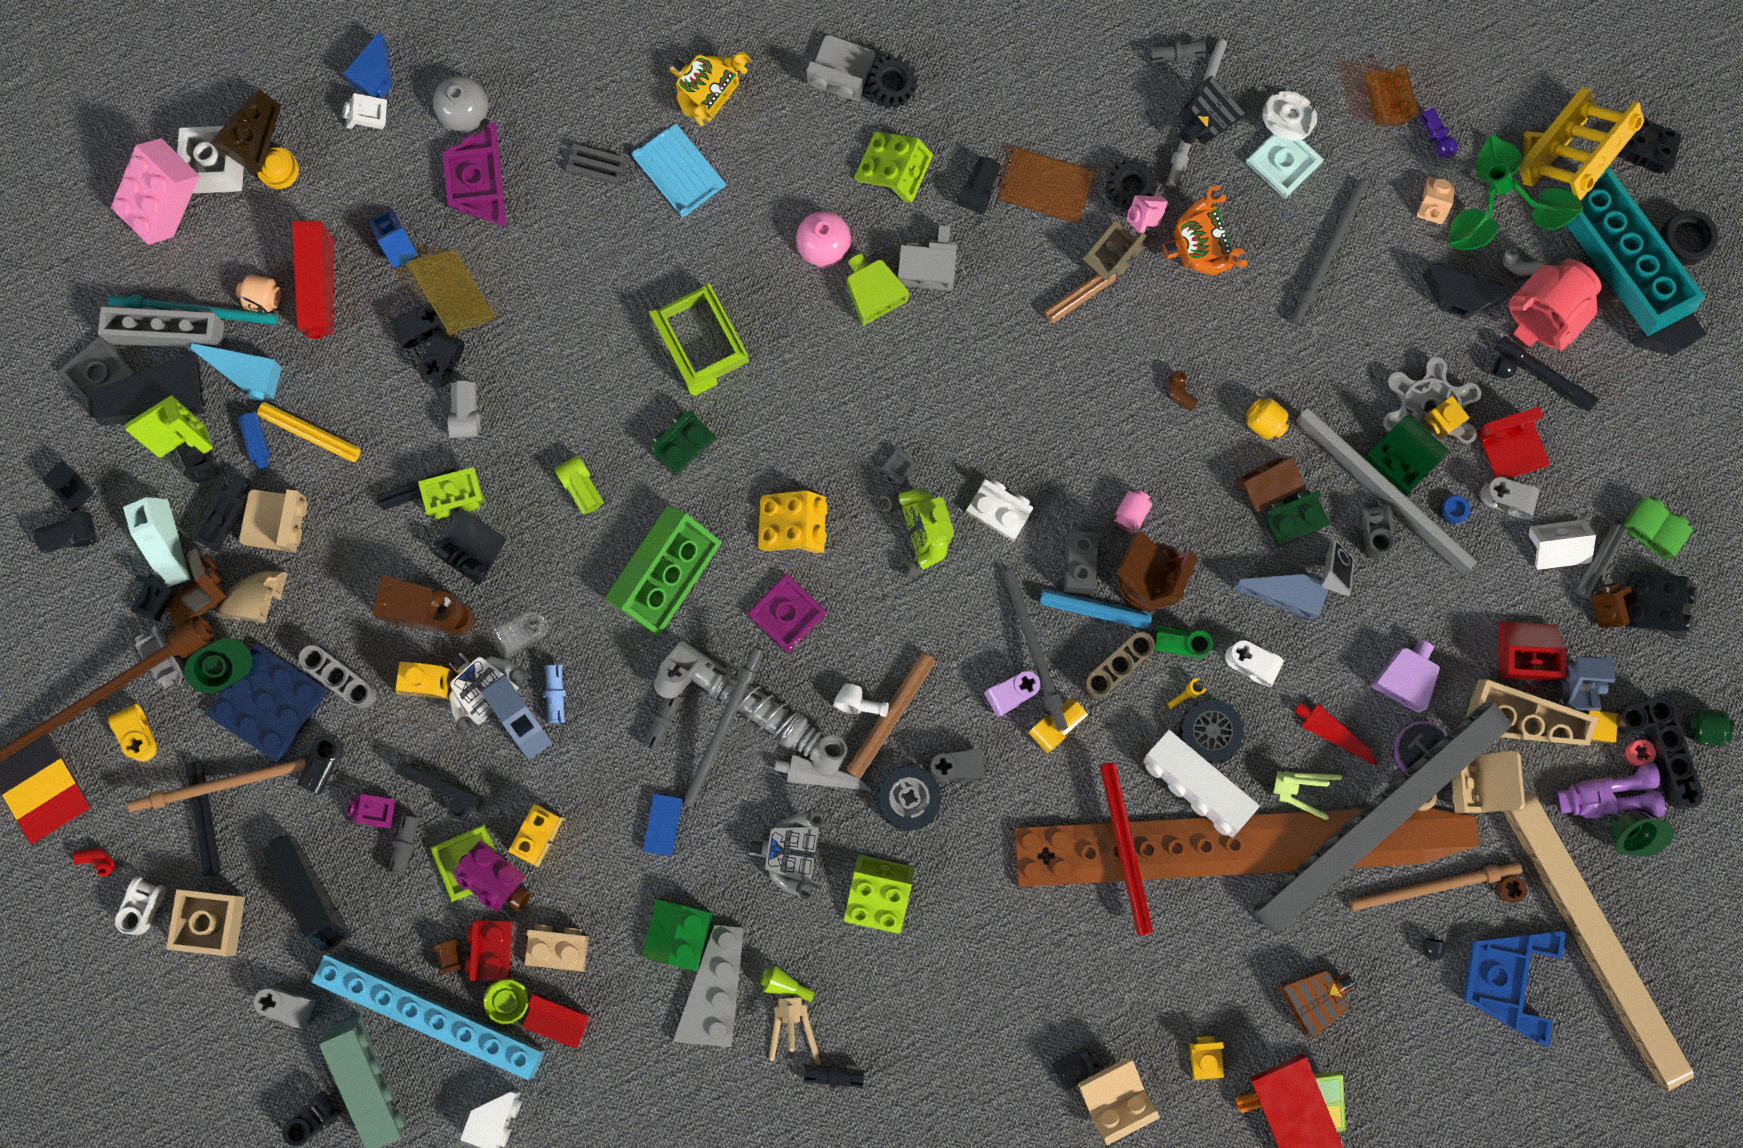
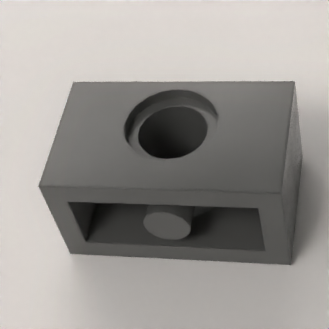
(1080, 562)

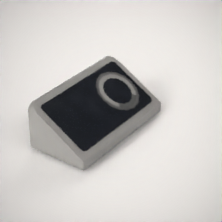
(1338, 569)

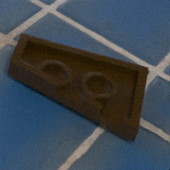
(249, 131)

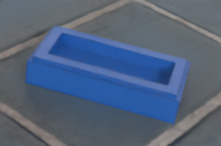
(663, 825)

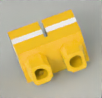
(533, 837)

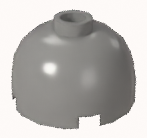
(460, 104)

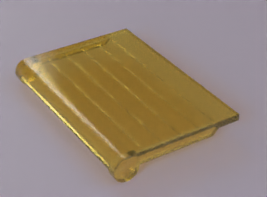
(451, 291)

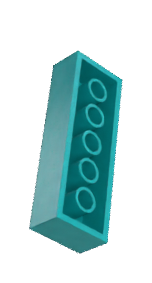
(1633, 256)

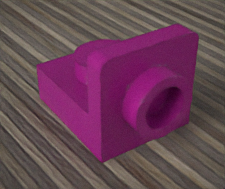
(371, 810)

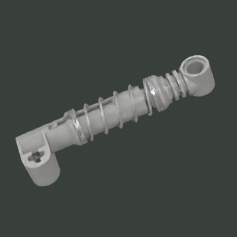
(754, 705)

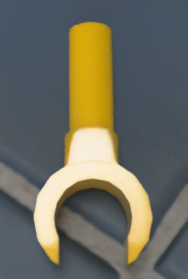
(1189, 692)

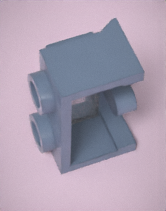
(1586, 681)

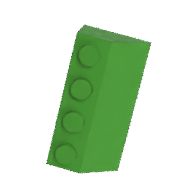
(663, 570)

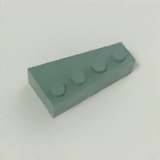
(362, 1082)

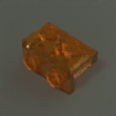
(1391, 96)

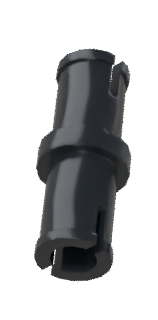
(834, 1076)

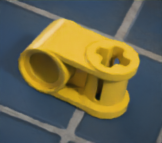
(131, 728)

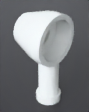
(851, 701)

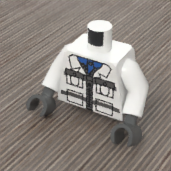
(472, 677)

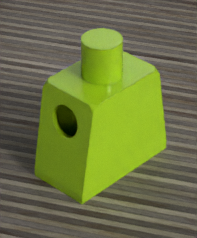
(874, 289)

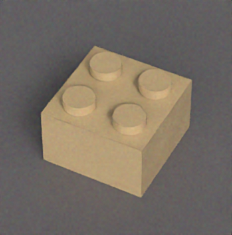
(205, 923)

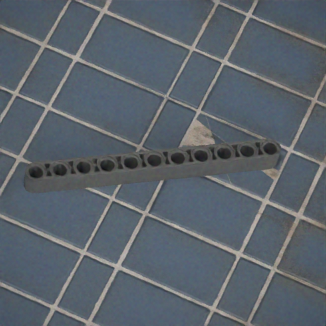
(1382, 816)

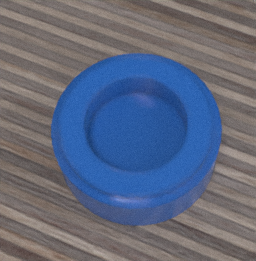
(1454, 509)

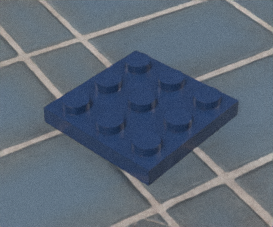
(268, 704)

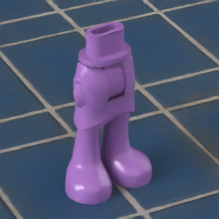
(1596, 798)

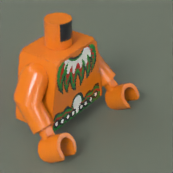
(1203, 239)

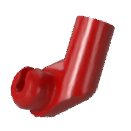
(97, 857)

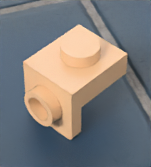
(1436, 200)

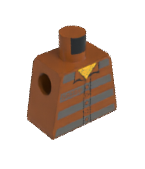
(1317, 999)

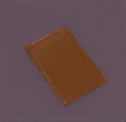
(1047, 185)

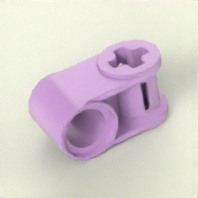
(1008, 694)

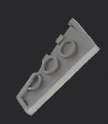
(713, 997)

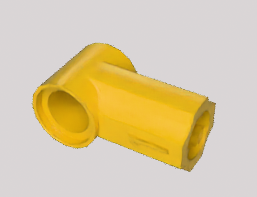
(1045, 731)

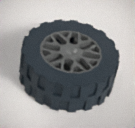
(1212, 730)

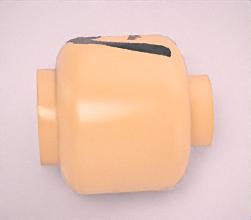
(258, 293)

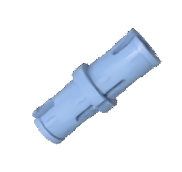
(554, 694)

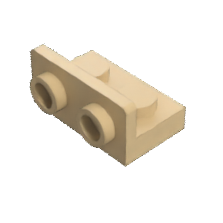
(556, 949)

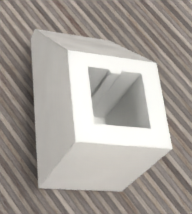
(489, 1122)

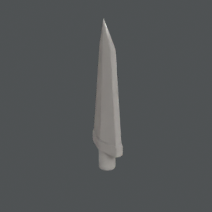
(803, 771)

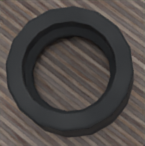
(1703, 224)

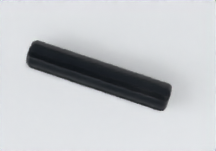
(405, 493)

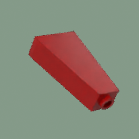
(313, 278)

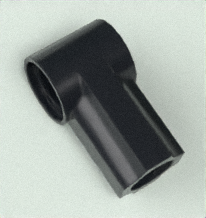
(977, 191)
(75, 531)
(319, 767)

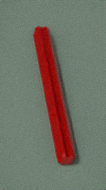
(1126, 849)

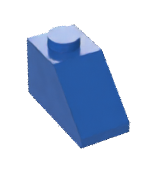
(371, 69)
(393, 238)

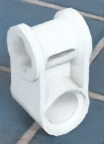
(1258, 664)
(139, 904)

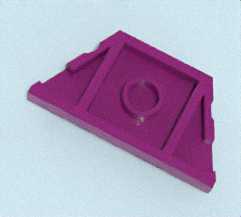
(475, 177)

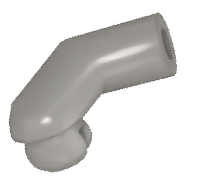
(1518, 266)

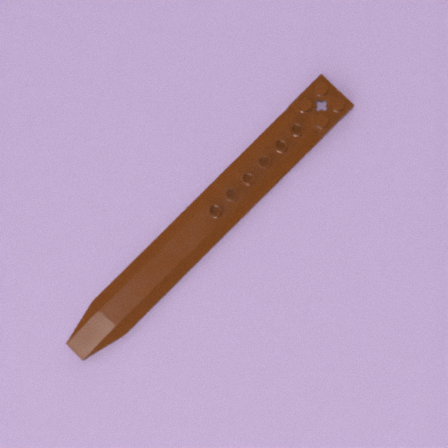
(1198, 850)

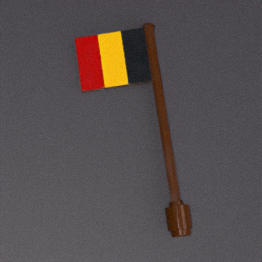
(34, 772)

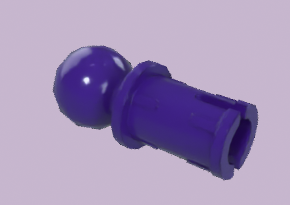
(1445, 146)

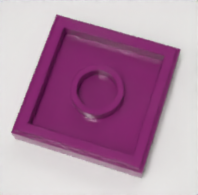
(787, 613)

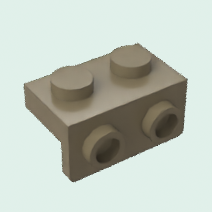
(1113, 250)

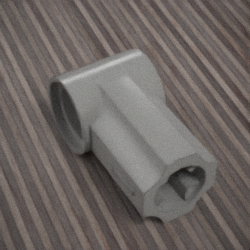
(464, 418)

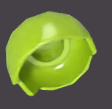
(505, 1001)

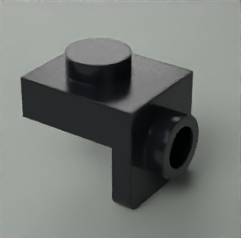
(68, 485)
(152, 598)

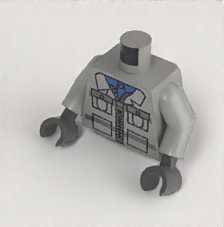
(792, 852)

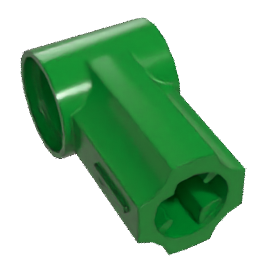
(1179, 642)

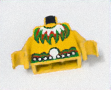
(707, 83)

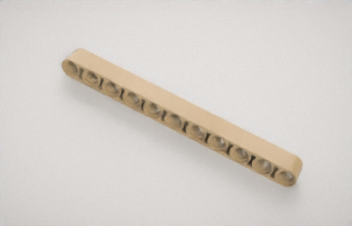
(1599, 944)

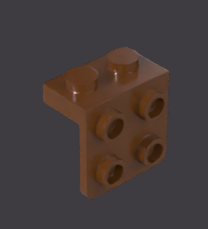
(1154, 574)
(201, 594)

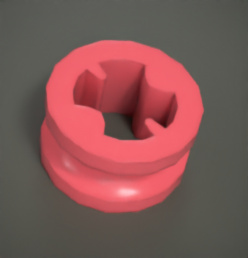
(1631, 753)

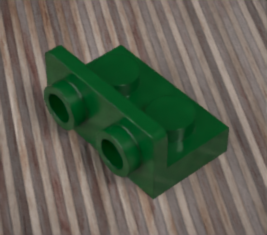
(681, 442)
(1296, 518)

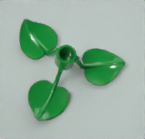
(1496, 165)

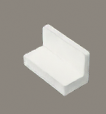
(1563, 544)

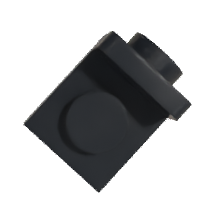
(198, 465)
(1075, 1068)

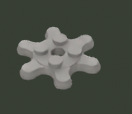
(1432, 389)

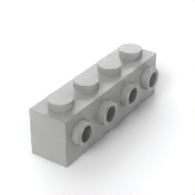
(160, 327)

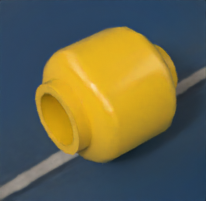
(1267, 418)

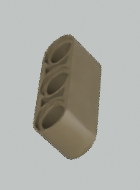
(1125, 653)

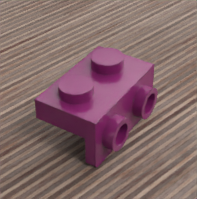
(488, 876)

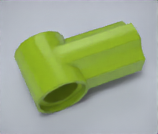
(576, 479)

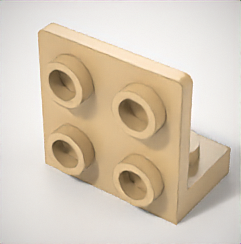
(1117, 1101)

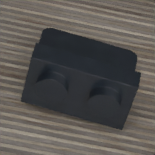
(1660, 603)

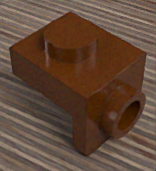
(1610, 605)

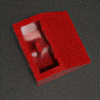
(1531, 652)

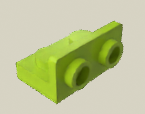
(450, 492)

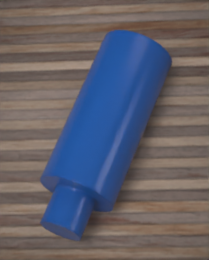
(254, 439)

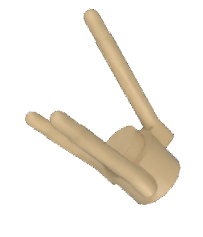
(790, 1012)

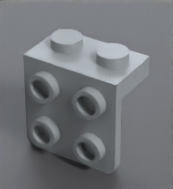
(840, 68)

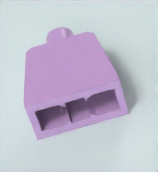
(1409, 677)

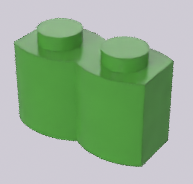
(1657, 528)

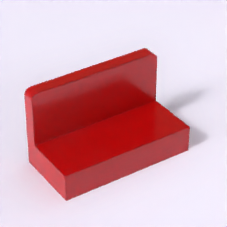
(556, 1021)

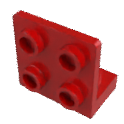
(1514, 444)

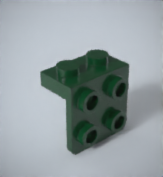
(1406, 454)

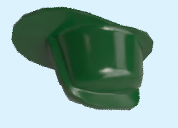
(218, 665)
(1640, 834)

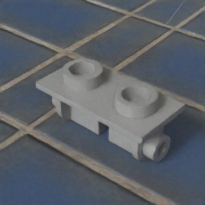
(168, 670)

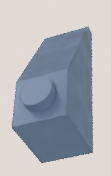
(1294, 593)

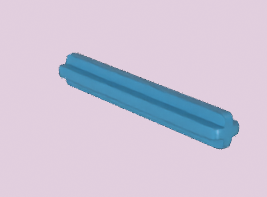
(1095, 609)

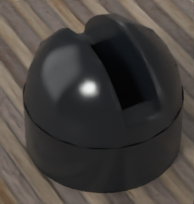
(1504, 367)
(1433, 948)

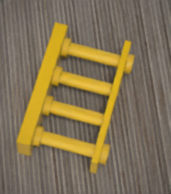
(1567, 126)

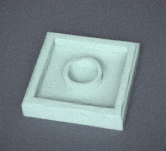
(1284, 163)

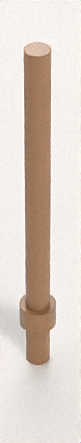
(160, 798)
(1490, 874)

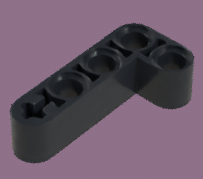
(1665, 755)

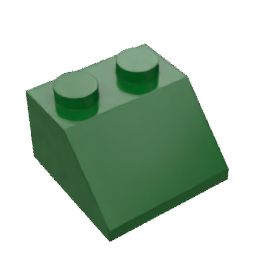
(677, 935)

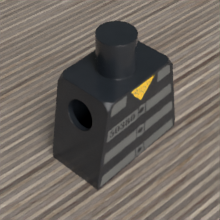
(1208, 112)

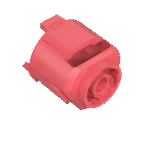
(1555, 304)

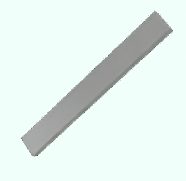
(1385, 491)

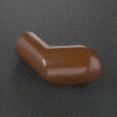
(1178, 392)

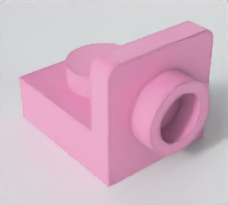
(1146, 212)

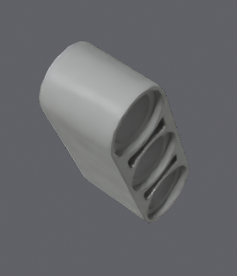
(325, 671)

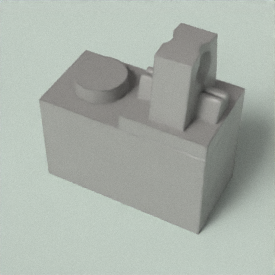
(929, 266)

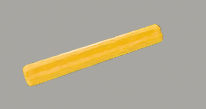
(308, 432)

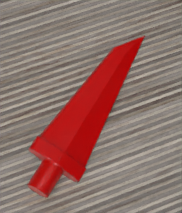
(1326, 726)

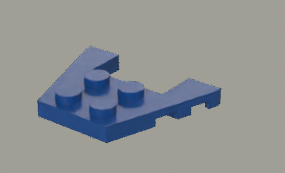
(1499, 979)

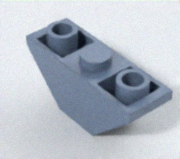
(516, 717)

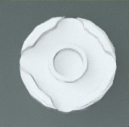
(1289, 116)

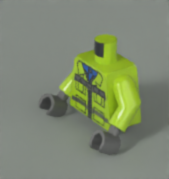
(928, 527)

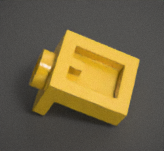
(1445, 418)
(1206, 1058)

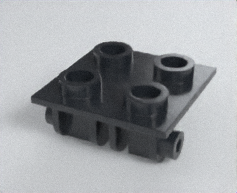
(1655, 144)
(469, 546)

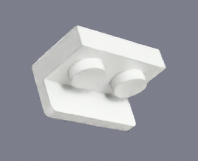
(1000, 509)

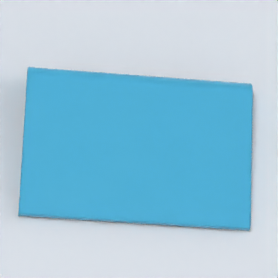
(679, 170)

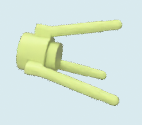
(1288, 783)

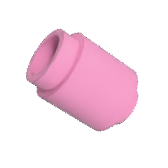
(1132, 510)

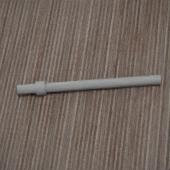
(1180, 158)

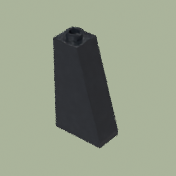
(139, 392)
(306, 893)

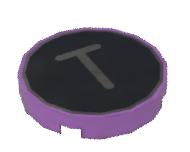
(1415, 742)

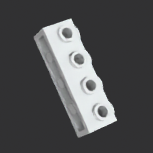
(1200, 784)

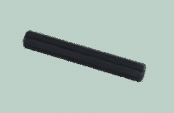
(203, 821)

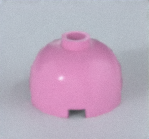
(823, 239)

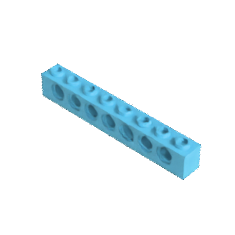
(428, 1016)

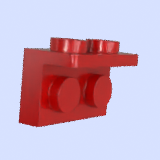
(489, 950)

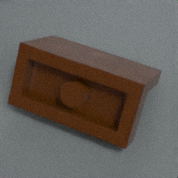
(1271, 482)

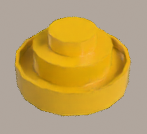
(279, 169)

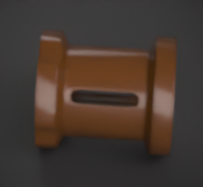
(448, 957)

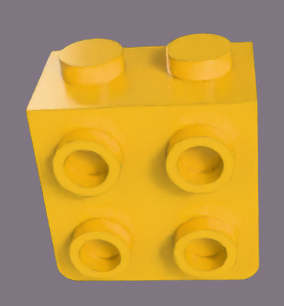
(792, 521)

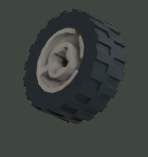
(909, 798)

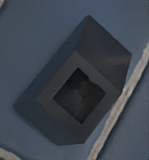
(1673, 337)

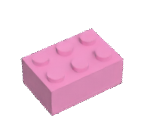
(154, 191)

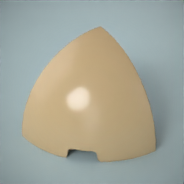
(252, 596)

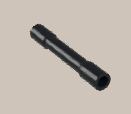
(1572, 391)

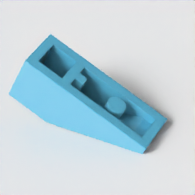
(250, 373)

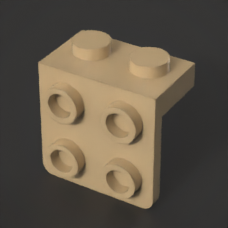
(273, 520)
(1490, 784)

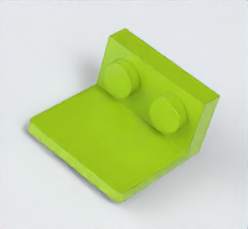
(895, 163)
(168, 427)
(879, 894)

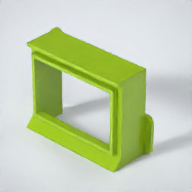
(707, 377)

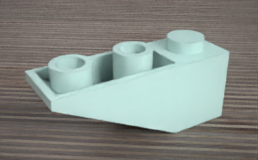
(157, 537)

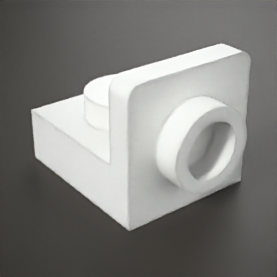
(365, 111)

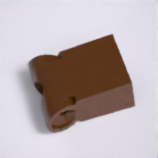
(421, 608)

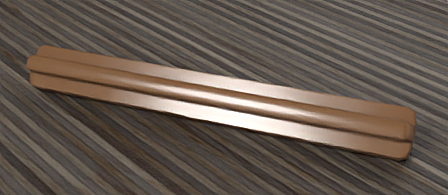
(896, 708)

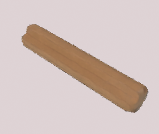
(1077, 297)

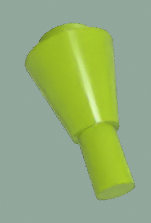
(778, 982)

